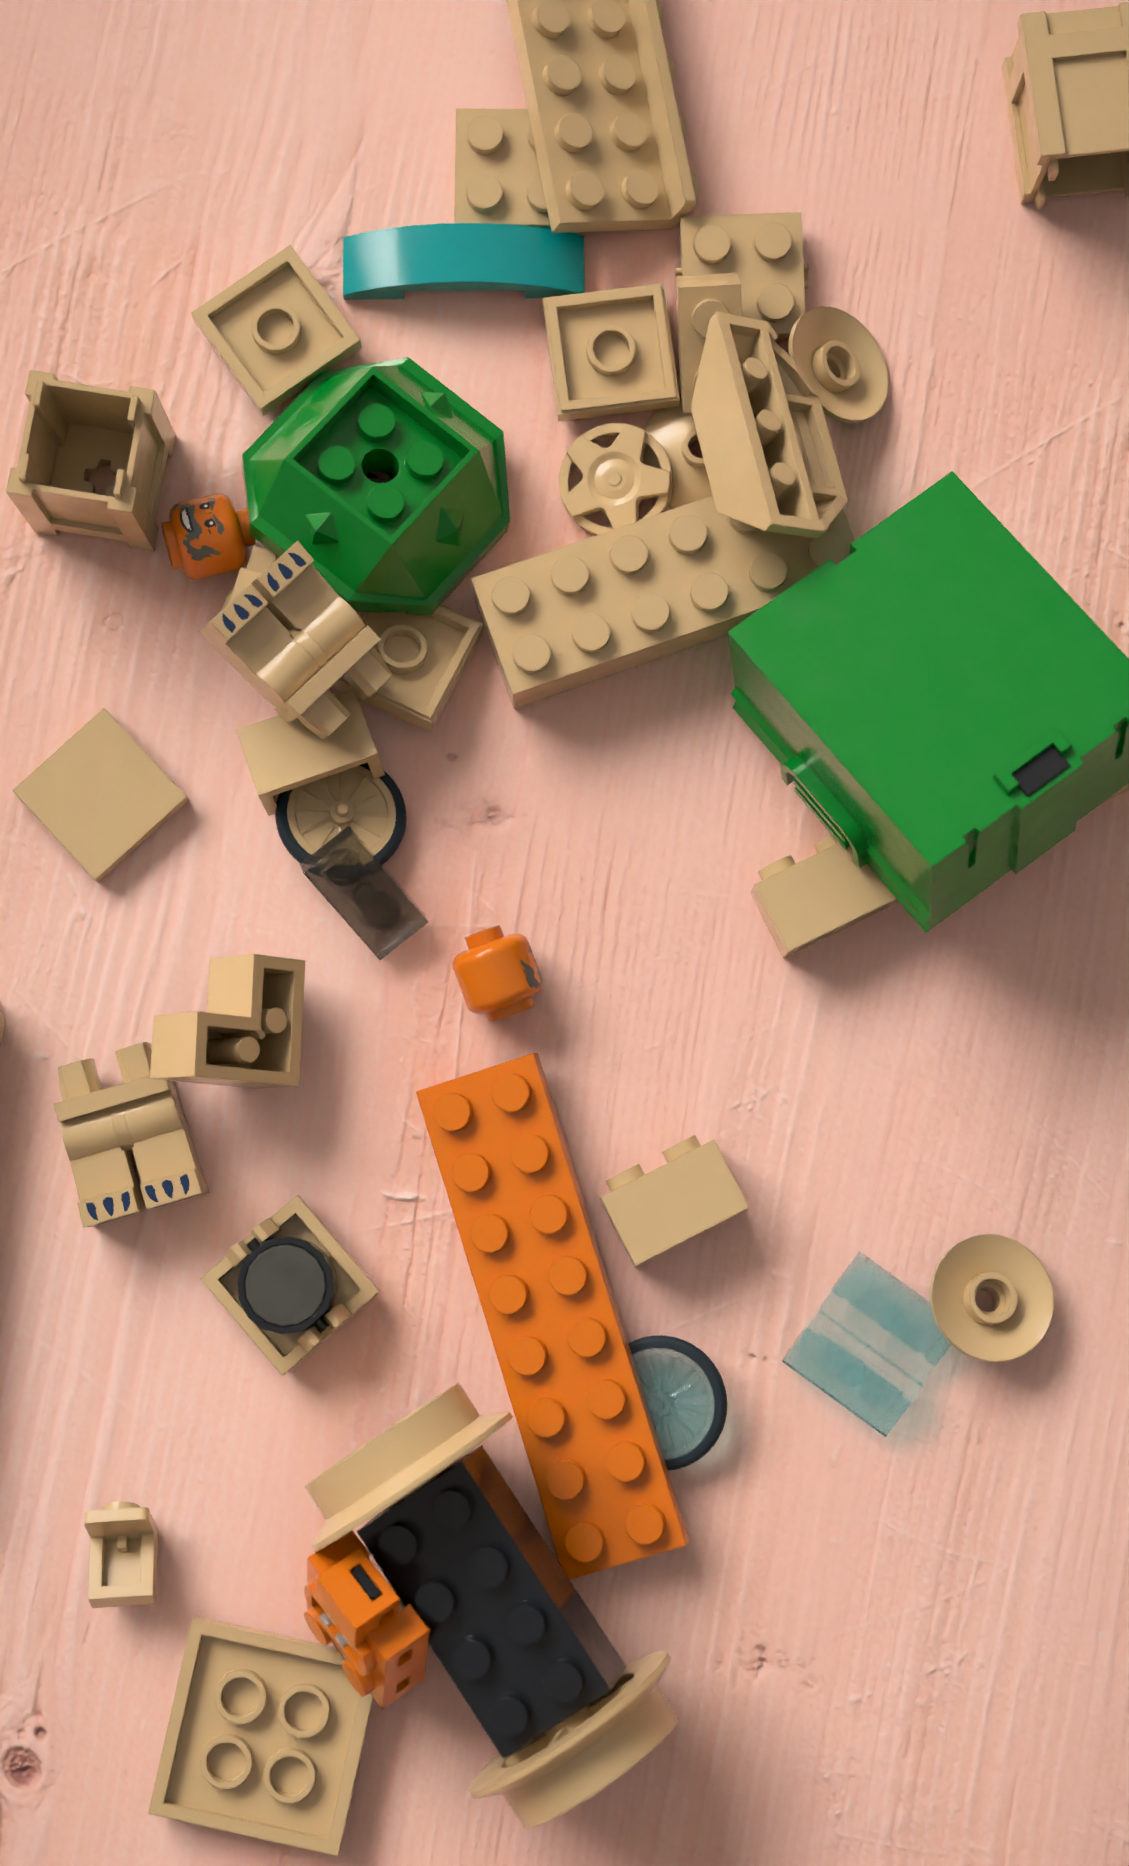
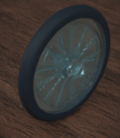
(682, 1397)

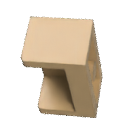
(292, 755)

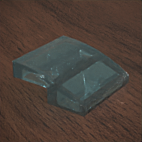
(869, 1344)

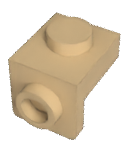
(122, 1555)

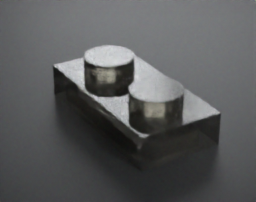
(364, 893)

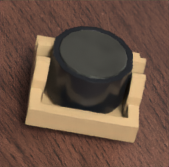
(290, 1284)

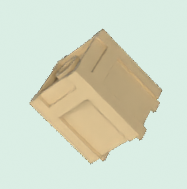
(1070, 102)
(76, 432)

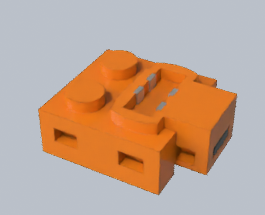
(364, 1621)

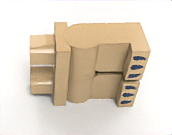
(296, 640)
(109, 1123)

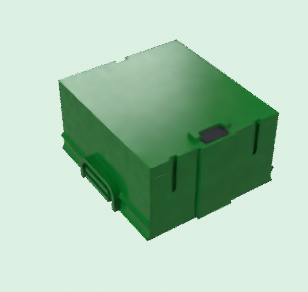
(937, 701)

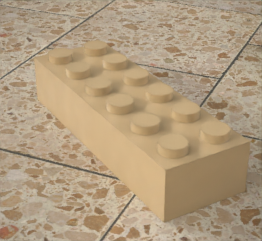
(638, 595)

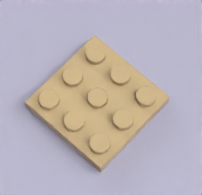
(262, 1738)

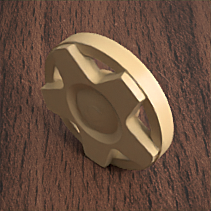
(614, 477)

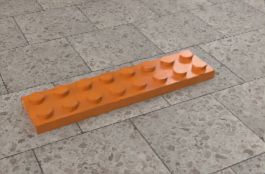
(552, 1317)

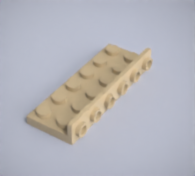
(603, 114)

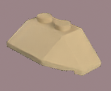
(763, 432)

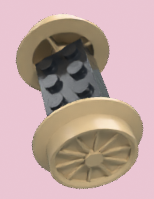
(496, 1609)

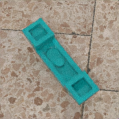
(462, 258)

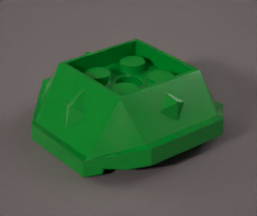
(393, 540)

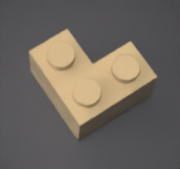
(247, 1033)

